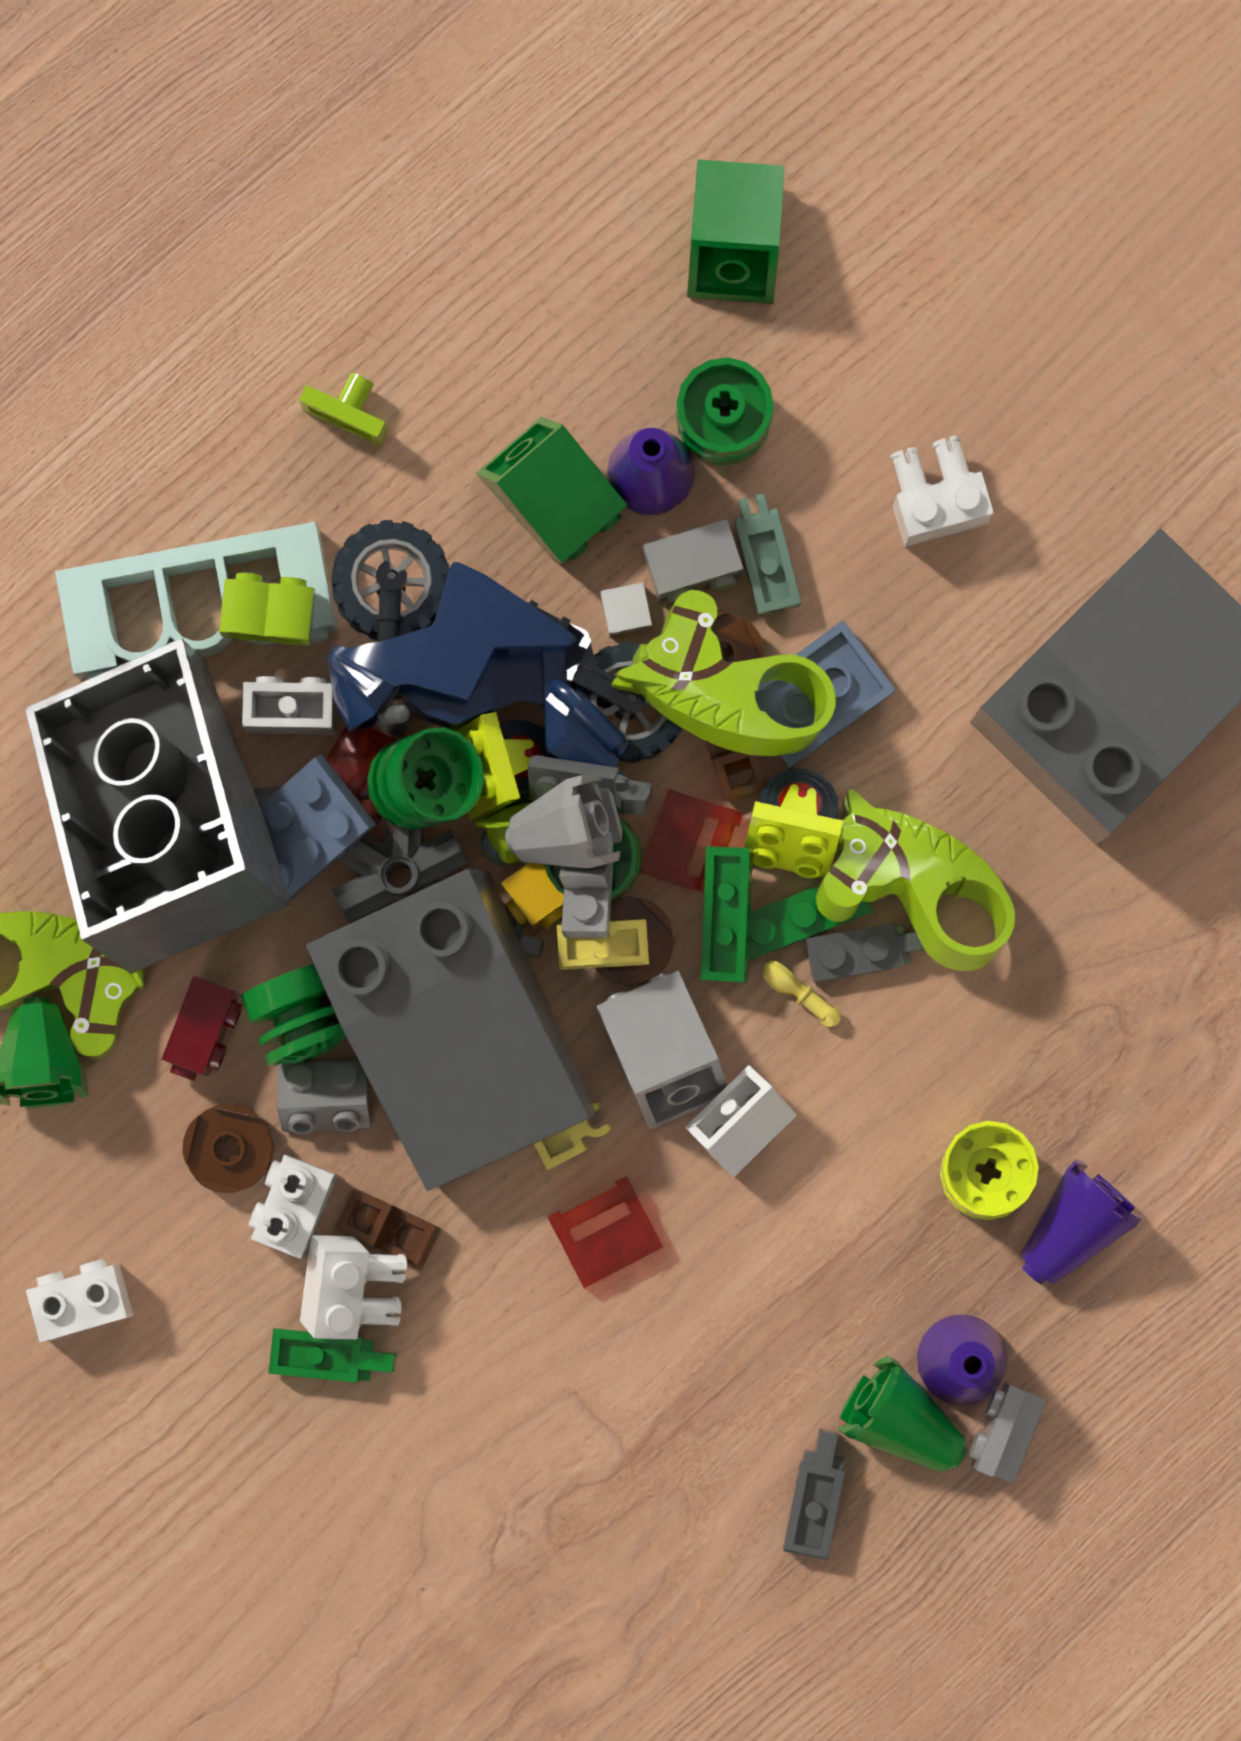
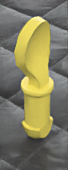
(784, 981)

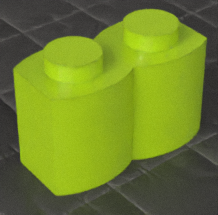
(267, 610)

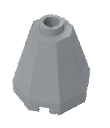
(568, 826)

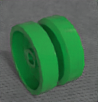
(729, 386)

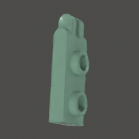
(766, 558)

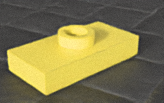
(624, 947)

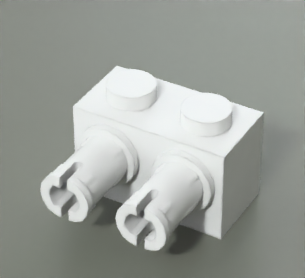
(941, 508)
(292, 1206)
(335, 1287)

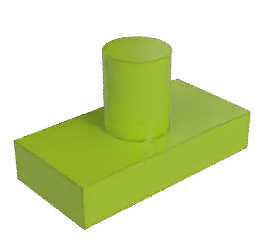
(347, 409)

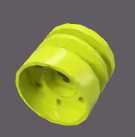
(1012, 1159)

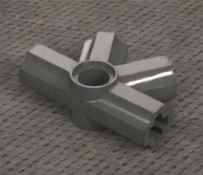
(378, 860)

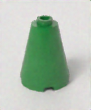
(902, 1419)

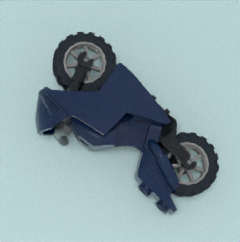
(475, 651)

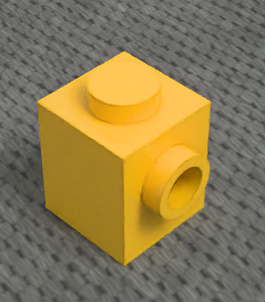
(534, 896)

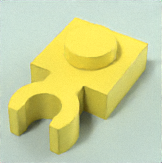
(570, 1142)

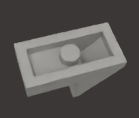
(586, 901)

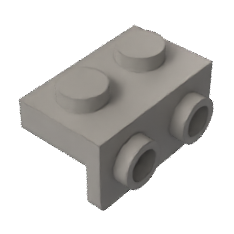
(323, 1096)
(1008, 1433)

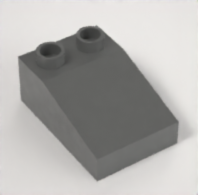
(1122, 688)
(153, 809)
(452, 1027)

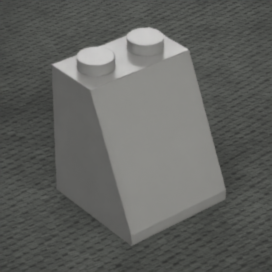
(663, 1049)

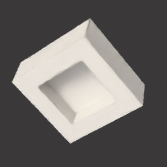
(626, 609)

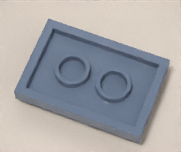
(856, 683)
(313, 823)

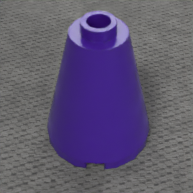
(651, 471)
(1076, 1225)
(945, 1351)

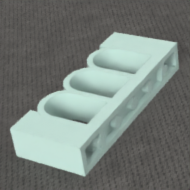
(89, 609)

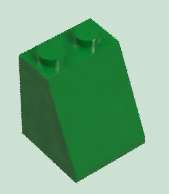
(735, 231)
(553, 489)

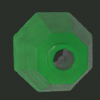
(39, 1058)

